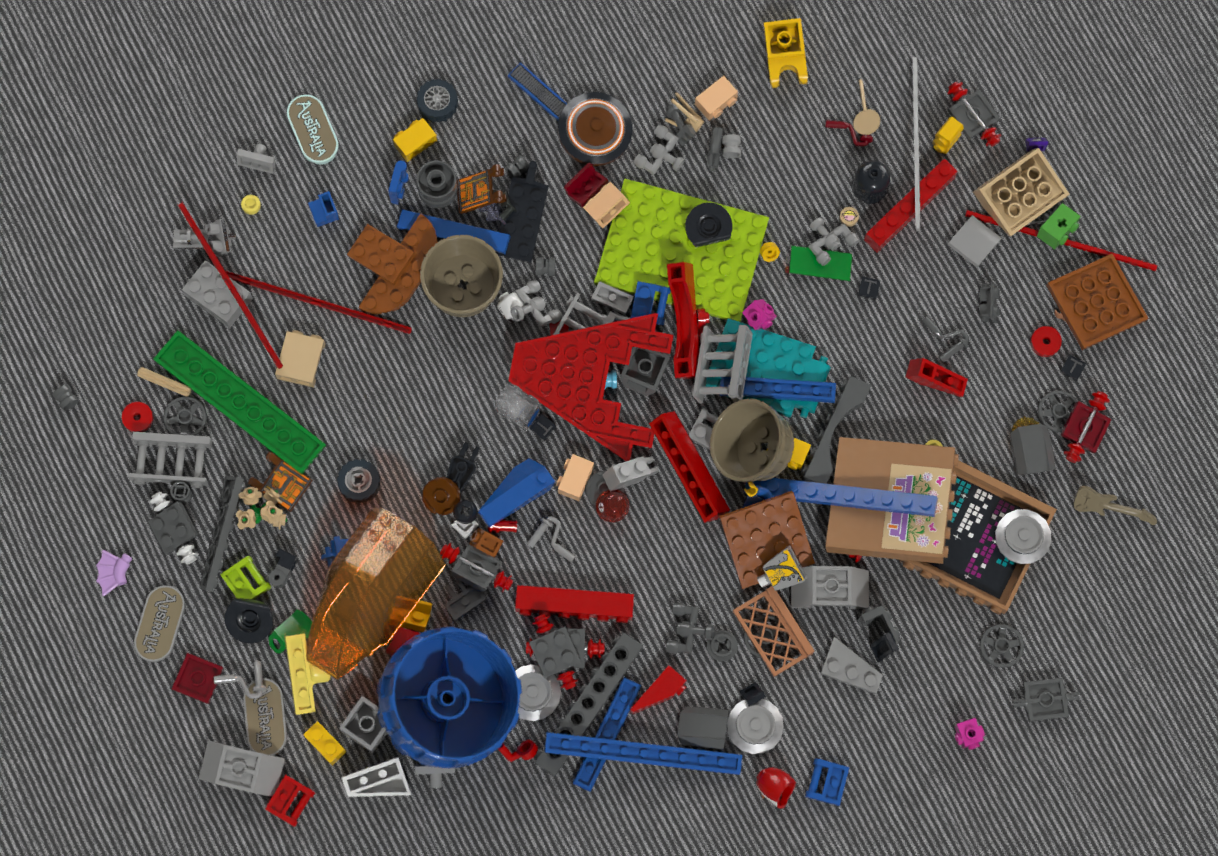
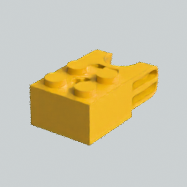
(788, 55)

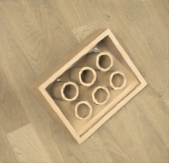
(1021, 192)

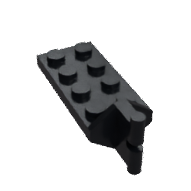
(523, 225)

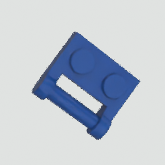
(398, 179)
(644, 300)
(833, 784)

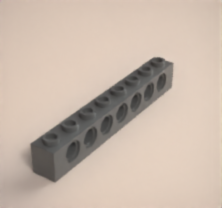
(621, 643)

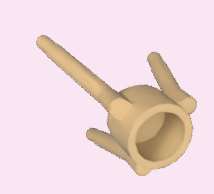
(693, 118)

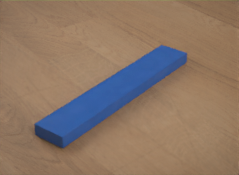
(447, 228)
(786, 389)
(609, 730)

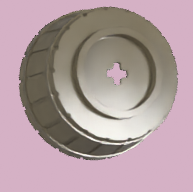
(466, 260)
(738, 441)

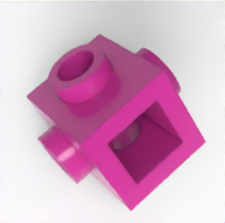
(759, 314)
(971, 727)

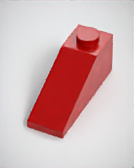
(936, 377)
(663, 689)

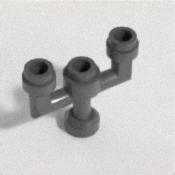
(688, 629)

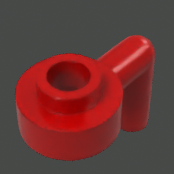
(702, 320)
(526, 751)

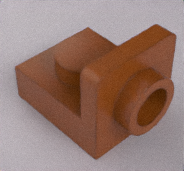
(485, 542)

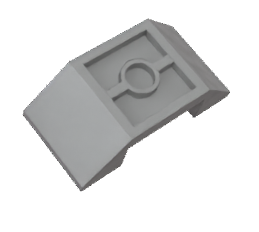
(832, 587)
(241, 769)

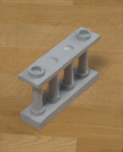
(573, 303)
(737, 373)
(162, 441)

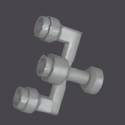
(660, 152)
(830, 240)
(534, 305)

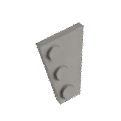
(849, 668)

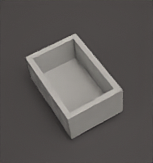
(211, 294)

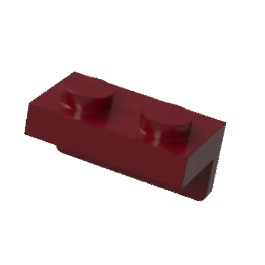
(585, 185)

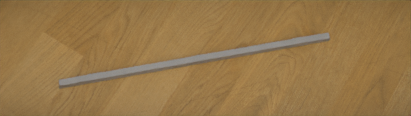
(916, 144)

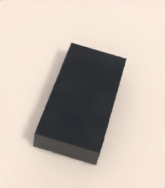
(884, 647)

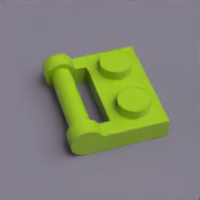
(239, 583)

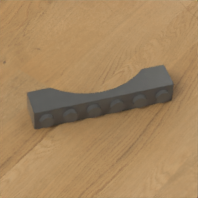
(852, 398)

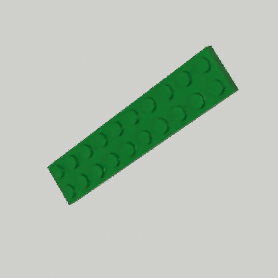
(239, 402)

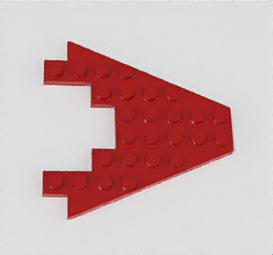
(571, 372)

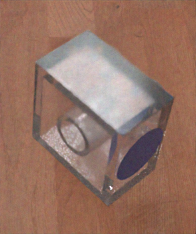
(517, 406)

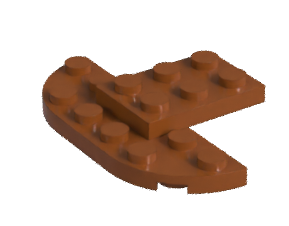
(394, 263)

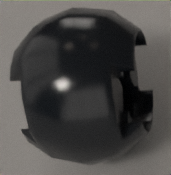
(469, 506)

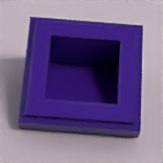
(1033, 143)

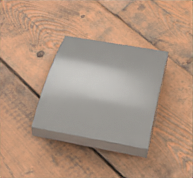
(974, 241)

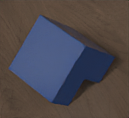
(323, 209)

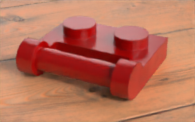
(284, 797)

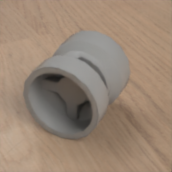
(731, 146)

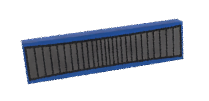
(537, 90)

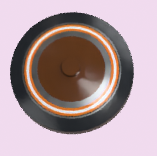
(595, 128)

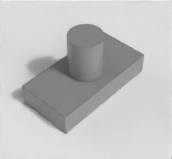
(257, 159)
(435, 774)

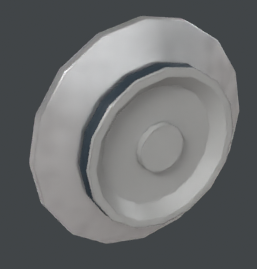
(1023, 536)
(539, 694)
(755, 727)

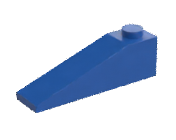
(518, 489)

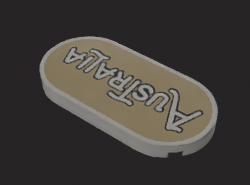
(159, 623)
(266, 719)

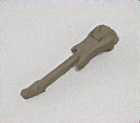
(1090, 500)

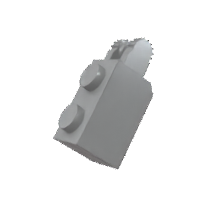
(629, 473)

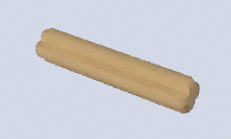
(164, 381)

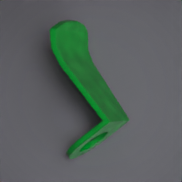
(296, 624)

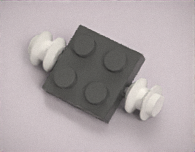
(173, 528)

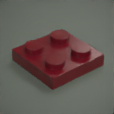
(197, 678)

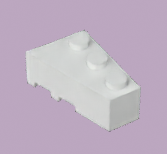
(378, 780)

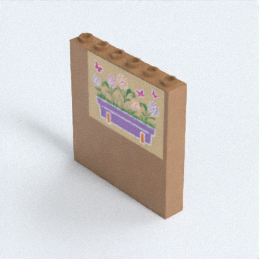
(899, 469)

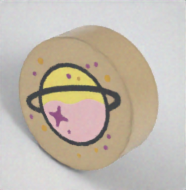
(849, 216)

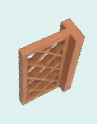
(787, 621)

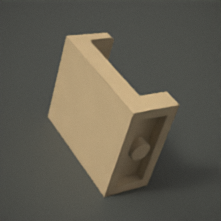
(300, 358)

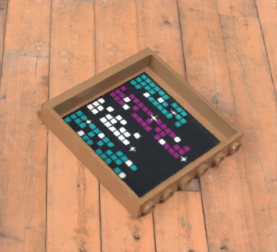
(974, 558)

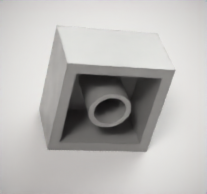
(363, 725)

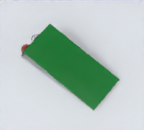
(804, 262)

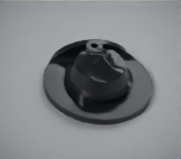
(708, 224)
(248, 620)

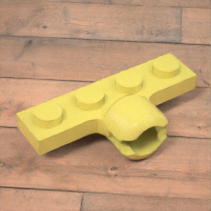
(302, 674)

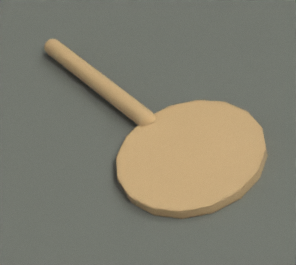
(867, 120)

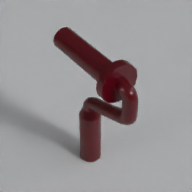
(865, 139)

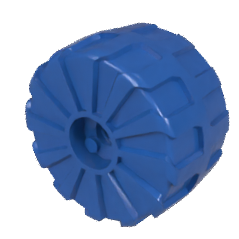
(481, 693)

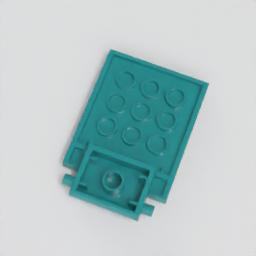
(775, 358)

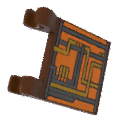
(477, 190)
(284, 479)

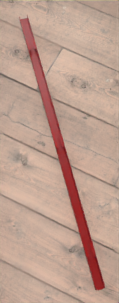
(1132, 261)
(228, 282)
(320, 303)

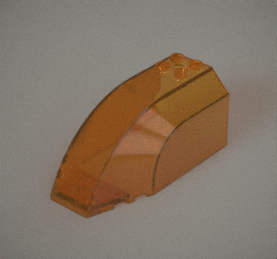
(370, 591)

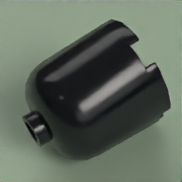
(871, 186)

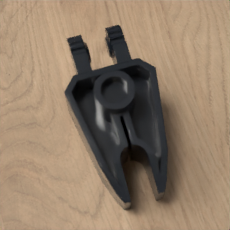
(462, 468)

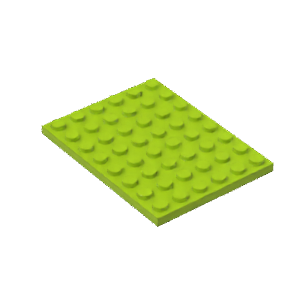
(653, 234)

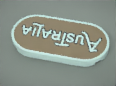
(312, 129)

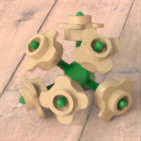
(267, 512)

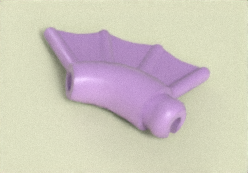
(112, 571)

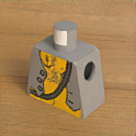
(782, 571)

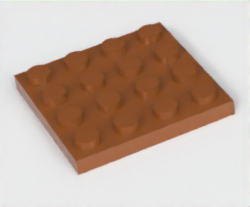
(1097, 301)
(762, 532)

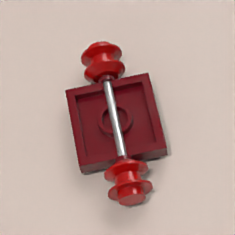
(1086, 427)

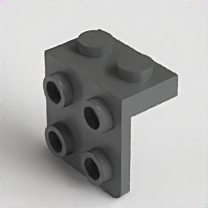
(883, 616)

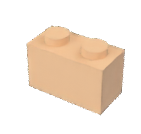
(716, 98)
(606, 204)
(575, 477)

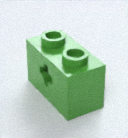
(1058, 226)

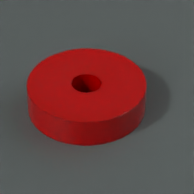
(1051, 335)
(134, 409)

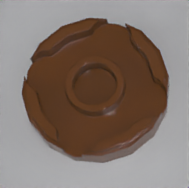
(441, 495)

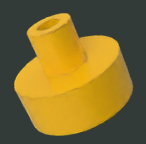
(769, 251)

